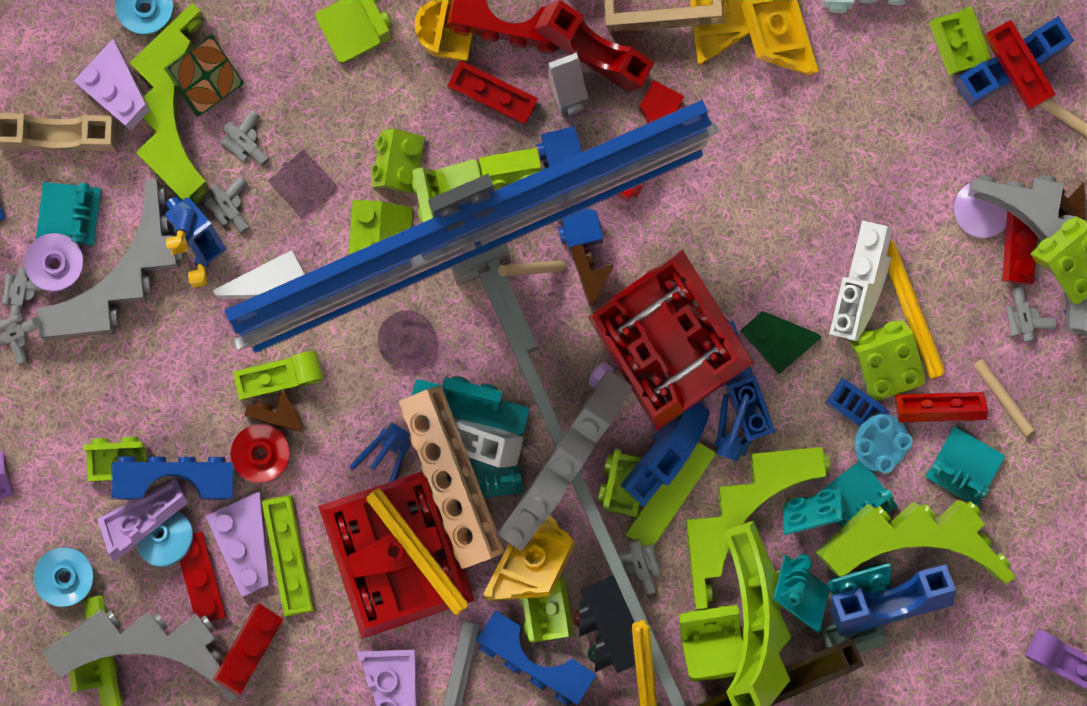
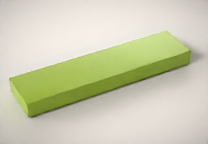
(668, 499)
(287, 556)

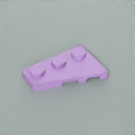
(113, 86)
(138, 518)
(242, 542)
(391, 676)

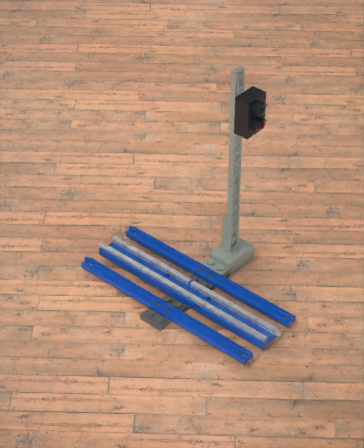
(470, 240)

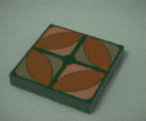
(204, 75)

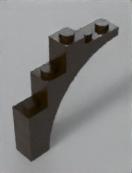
(810, 671)

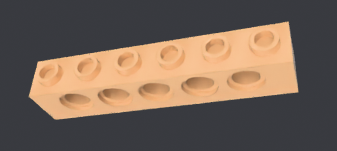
(463, 485)

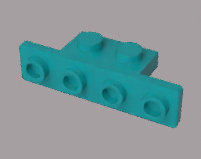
(479, 404)

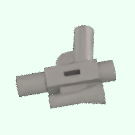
(243, 139)
(227, 203)
(19, 289)
(1025, 320)
(15, 334)
(642, 562)

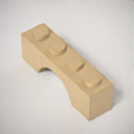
(37, 133)

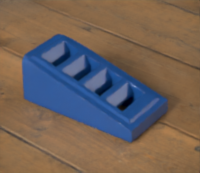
(842, 409)

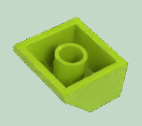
(375, 222)

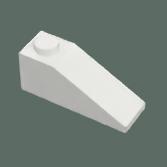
(568, 84)
(262, 278)
(489, 443)

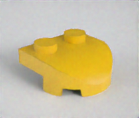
(437, 39)

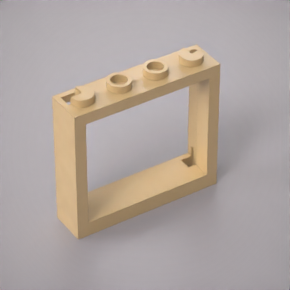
(663, 18)

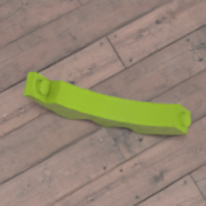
(165, 149)
(770, 475)

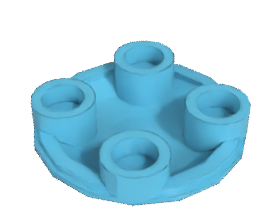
(882, 443)

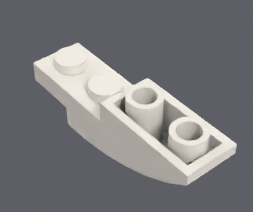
(865, 282)

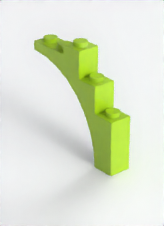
(872, 535)
(760, 669)

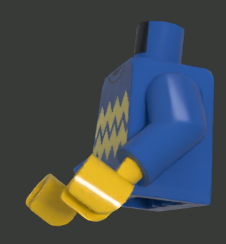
(195, 233)

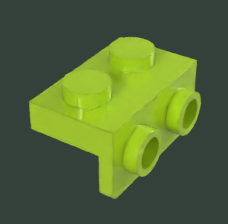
(960, 41)
(396, 158)
(102, 453)
(548, 616)

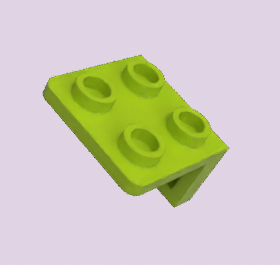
(353, 27)
(431, 183)
(1067, 258)
(889, 360)
(611, 494)
(711, 642)

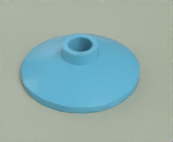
(142, 23)
(172, 546)
(48, 574)

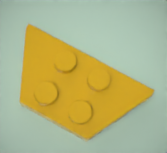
(780, 34)
(716, 38)
(535, 568)

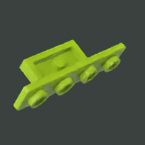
(100, 672)

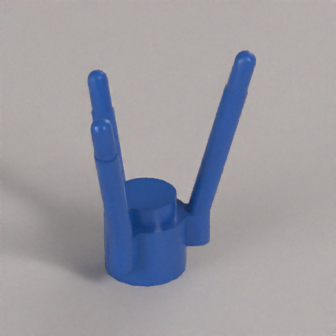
(392, 440)
(731, 444)

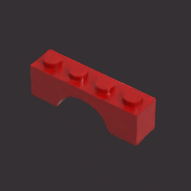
(477, 18)
(616, 62)
(656, 104)

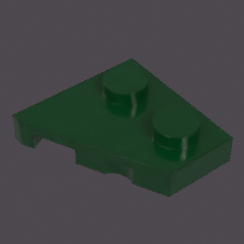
(778, 339)

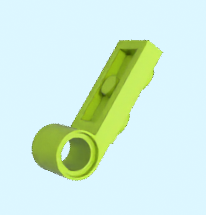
(278, 375)

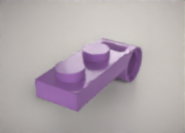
(1058, 658)

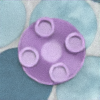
(978, 216)

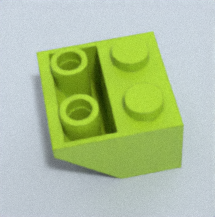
(510, 166)

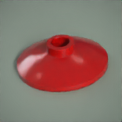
(245, 448)

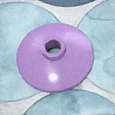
(43, 252)

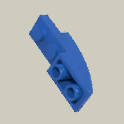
(756, 419)
(667, 455)

